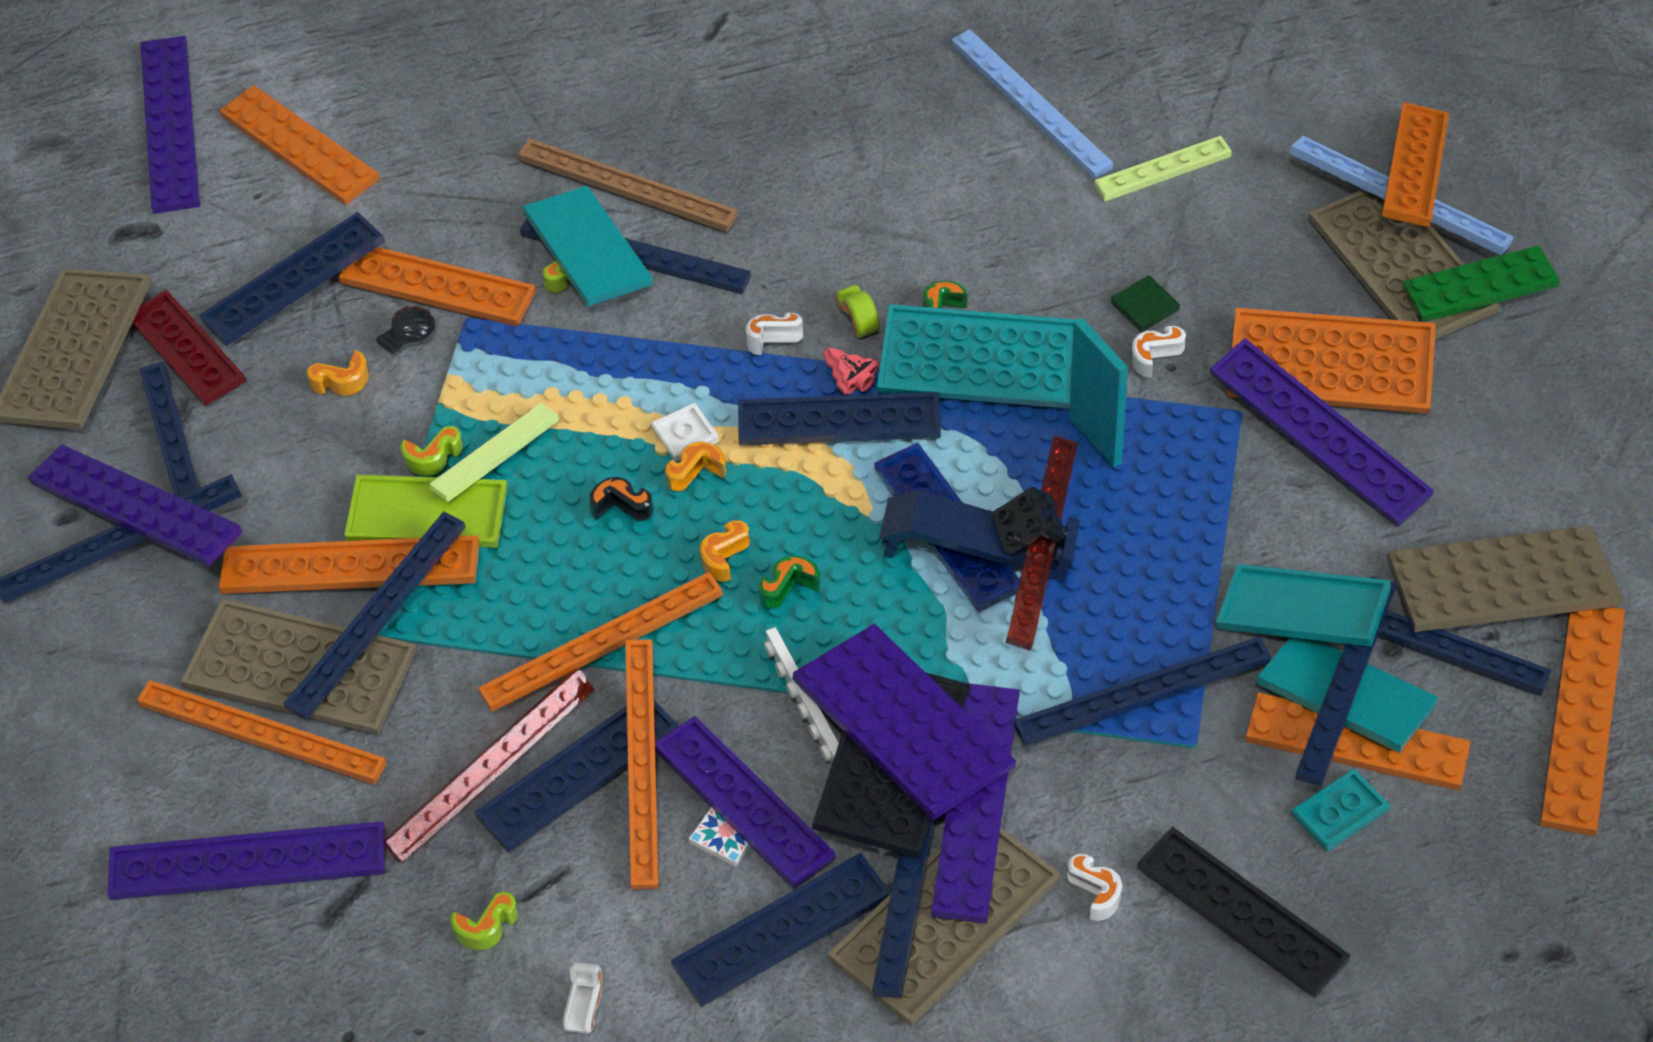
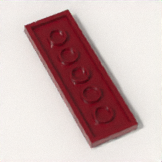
(186, 348)

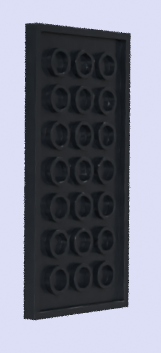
(867, 804)

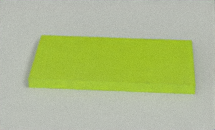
(407, 508)

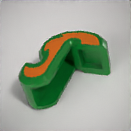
(945, 293)
(785, 574)

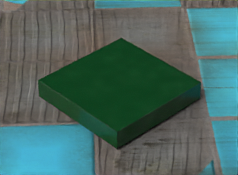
(1145, 303)

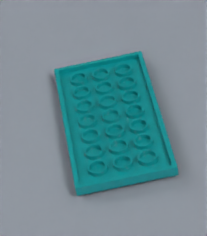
(977, 356)

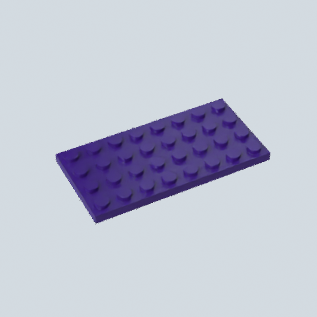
(904, 721)

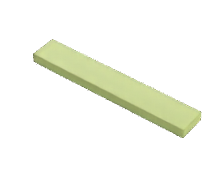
(1162, 168)
(494, 452)

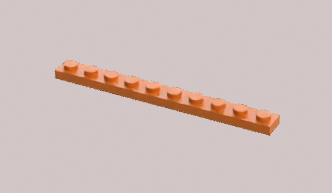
(599, 642)
(262, 732)
(641, 765)

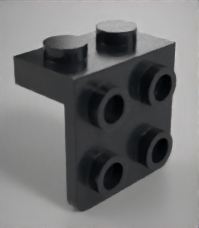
(1027, 519)

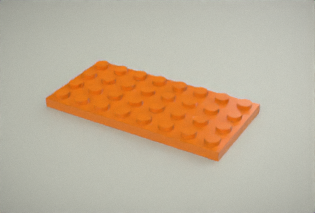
(1347, 357)

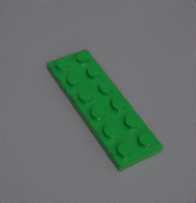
(1480, 283)

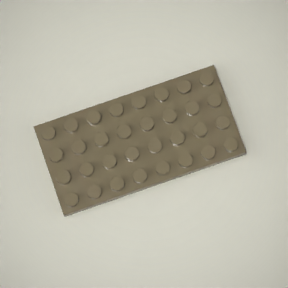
(1387, 253)
(72, 348)
(1504, 578)
(267, 653)
(942, 946)

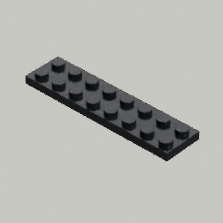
(1244, 912)

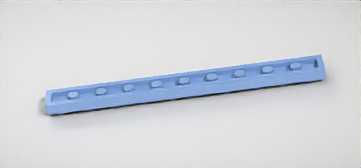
(1032, 104)
(1376, 183)

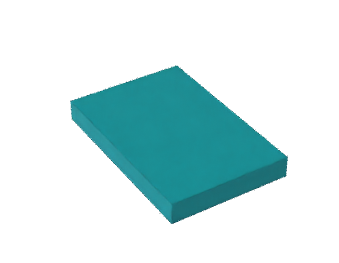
(1340, 810)

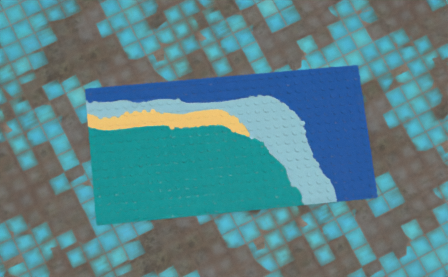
(1126, 608)

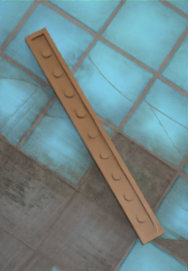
(628, 185)

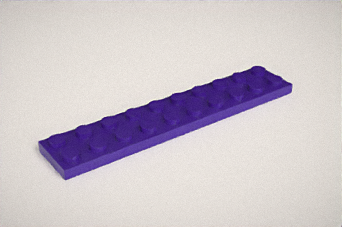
(169, 125)
(1322, 432)
(135, 505)
(974, 825)
(246, 860)

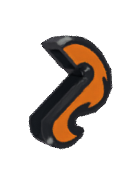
(620, 493)

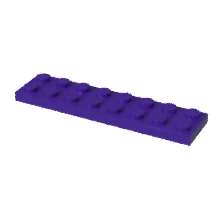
(744, 802)

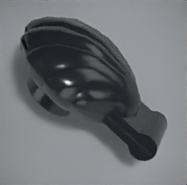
(407, 326)

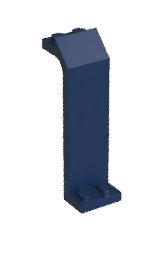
(961, 529)

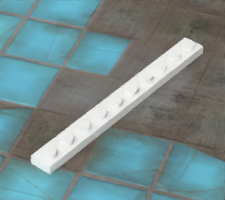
(807, 706)

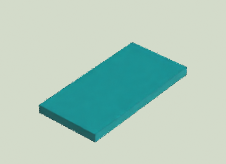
(587, 245)
(1098, 392)
(1304, 604)
(1383, 707)

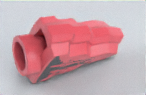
(850, 371)

